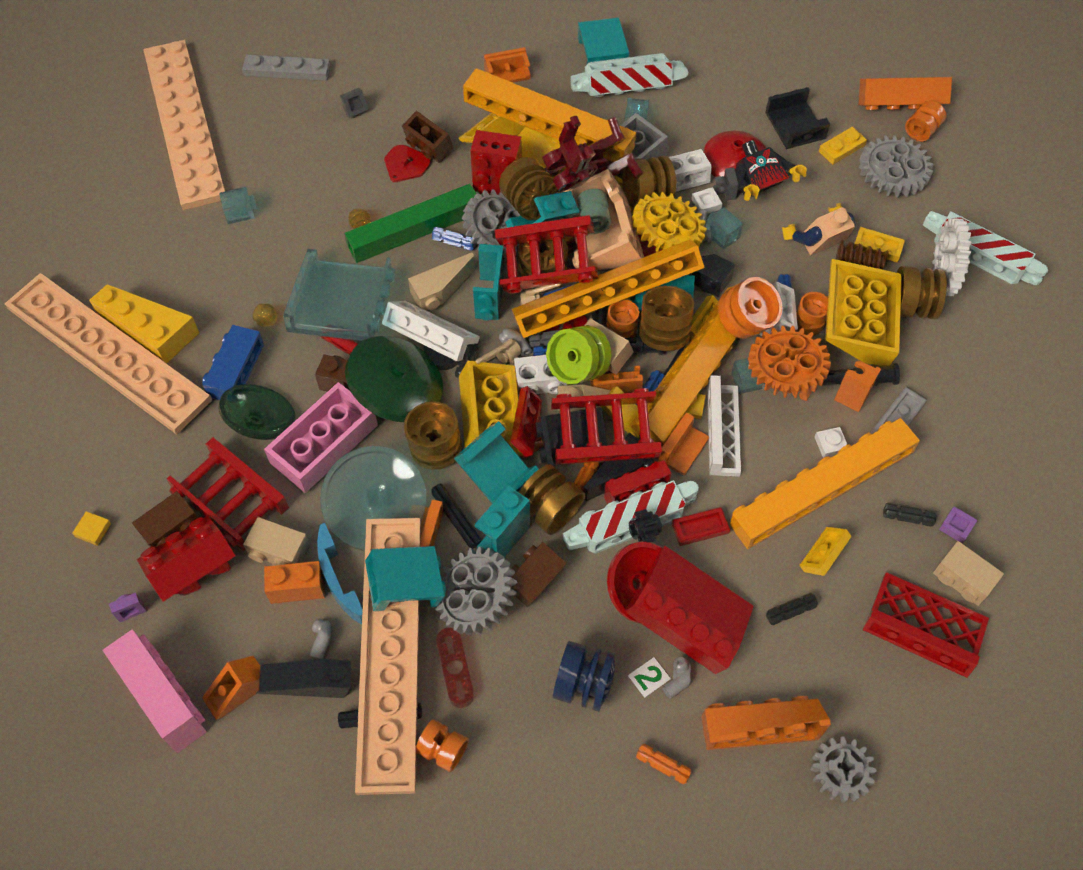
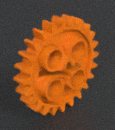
(791, 356)

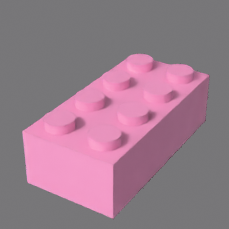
(320, 437)
(156, 690)

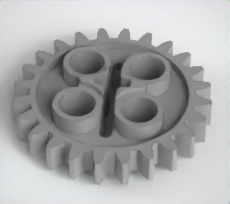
(895, 166)
(483, 216)
(476, 568)

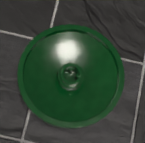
(392, 377)

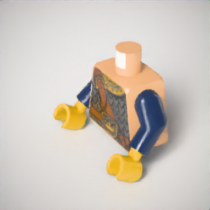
(824, 231)

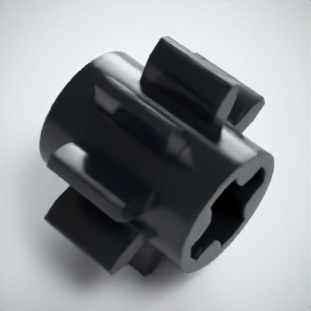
(645, 526)

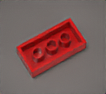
(640, 480)

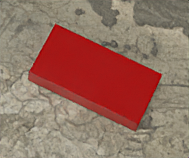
(700, 526)

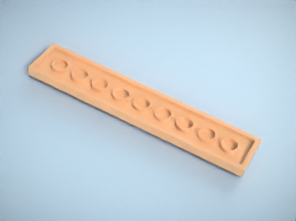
(184, 125)
(109, 353)
(388, 677)

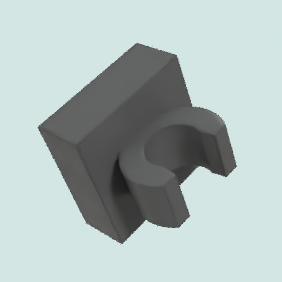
(354, 102)
(727, 184)

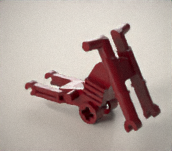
(584, 161)

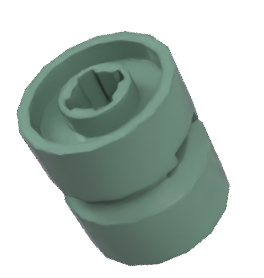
(595, 203)

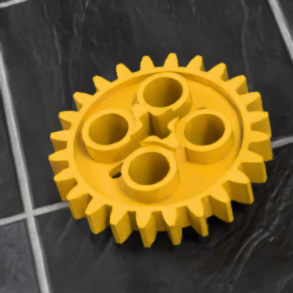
(667, 221)

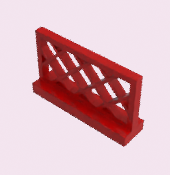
(920, 639)

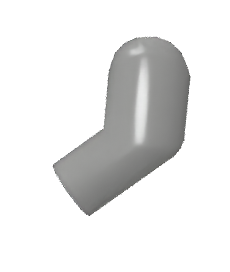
(509, 333)

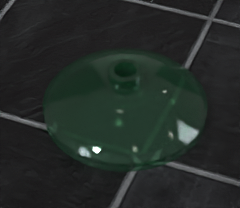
(256, 411)

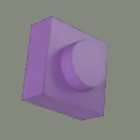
(958, 524)
(127, 607)

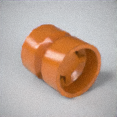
(925, 121)
(812, 313)
(623, 318)
(451, 749)

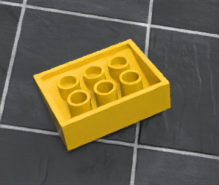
(864, 312)

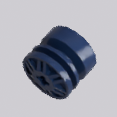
(584, 676)

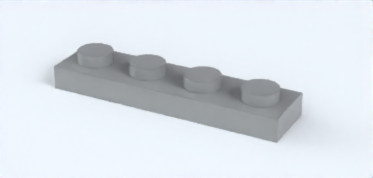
(286, 67)

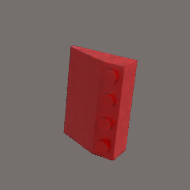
(691, 611)

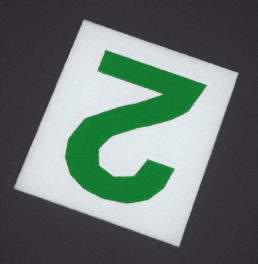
(649, 677)

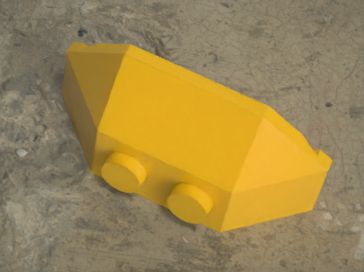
(492, 123)

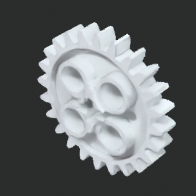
(952, 253)

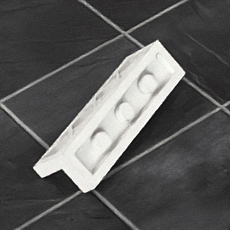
(428, 329)
(717, 429)

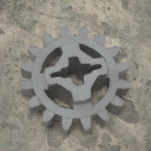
(855, 769)

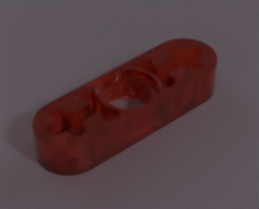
(466, 684)

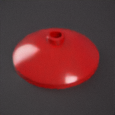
(726, 150)
(628, 565)

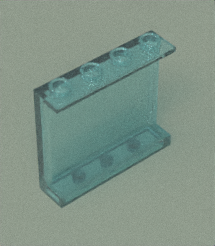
(338, 298)

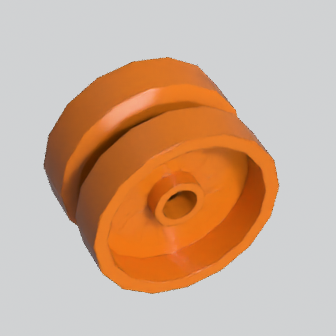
(750, 308)

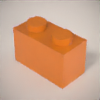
(294, 582)

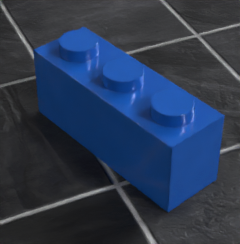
(233, 361)

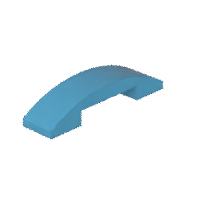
(326, 551)

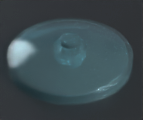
(370, 485)

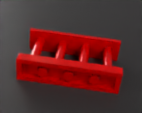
(533, 235)
(620, 448)
(235, 470)

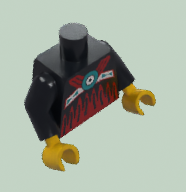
(763, 170)

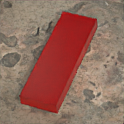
(526, 416)

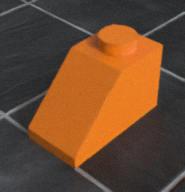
(233, 686)

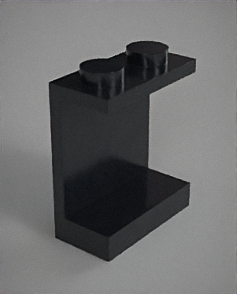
(794, 119)
(551, 432)

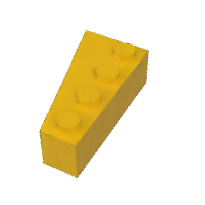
(146, 322)

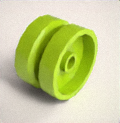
(578, 354)

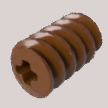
(859, 257)

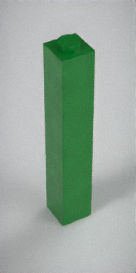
(408, 224)

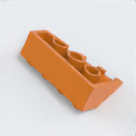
(904, 91)
(764, 723)

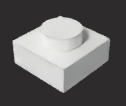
(707, 200)
(830, 441)

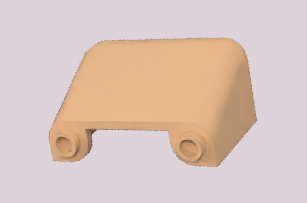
(619, 242)

